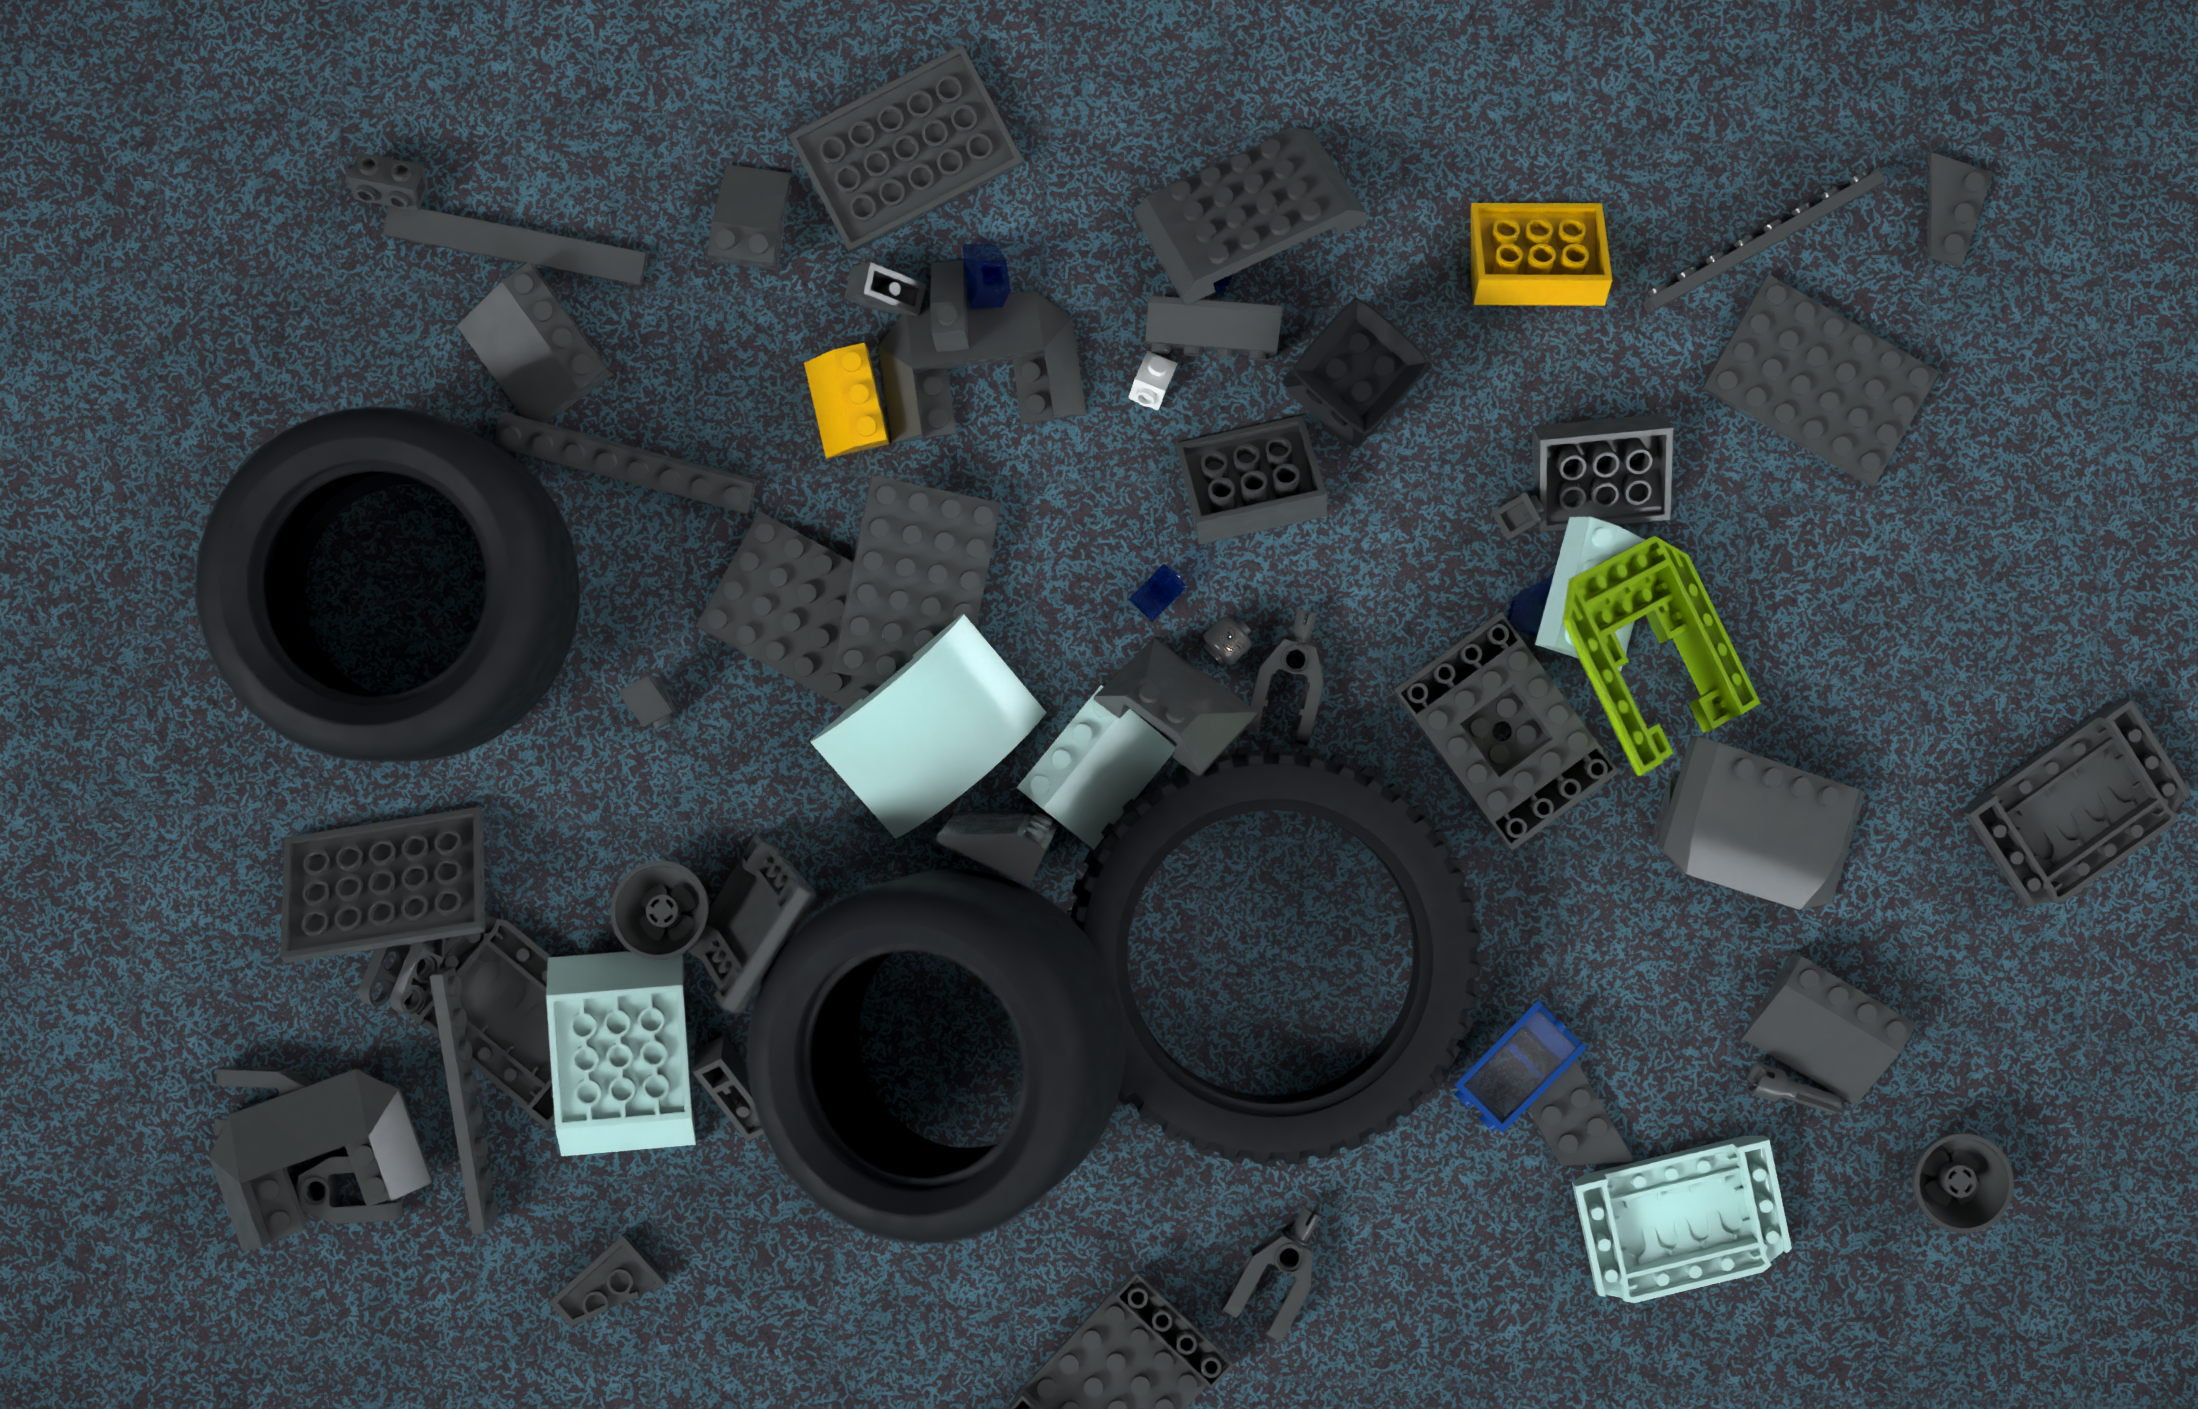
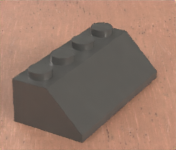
(1213, 327)

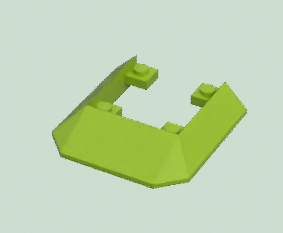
(1665, 587)

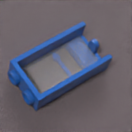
(1518, 1068)

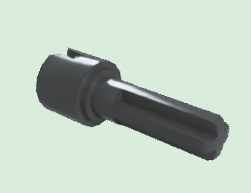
(1774, 1085)

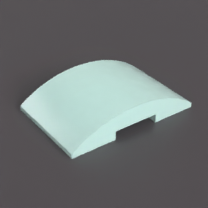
(930, 728)

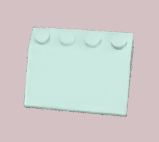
(1583, 547)
(1096, 769)

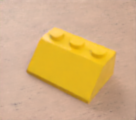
(846, 401)

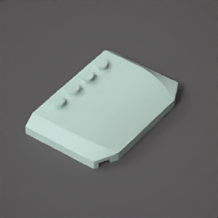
(1682, 1219)

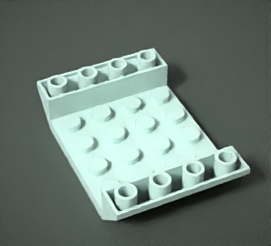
(618, 1053)

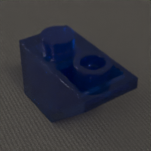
(986, 275)
(1528, 607)

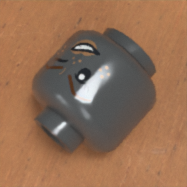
(1227, 640)

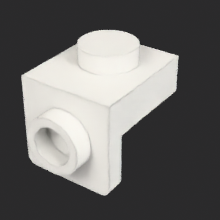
(1152, 380)

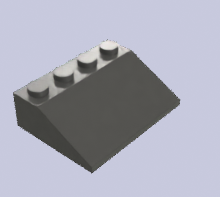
(533, 346)
(1603, 470)
(1252, 479)
(1001, 839)
(1827, 1029)

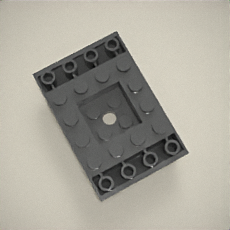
(1545, 760)

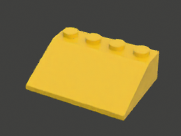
(1539, 254)

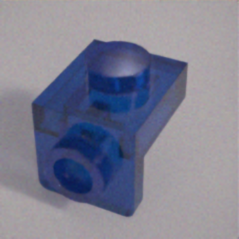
(1158, 592)

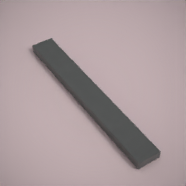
(516, 245)

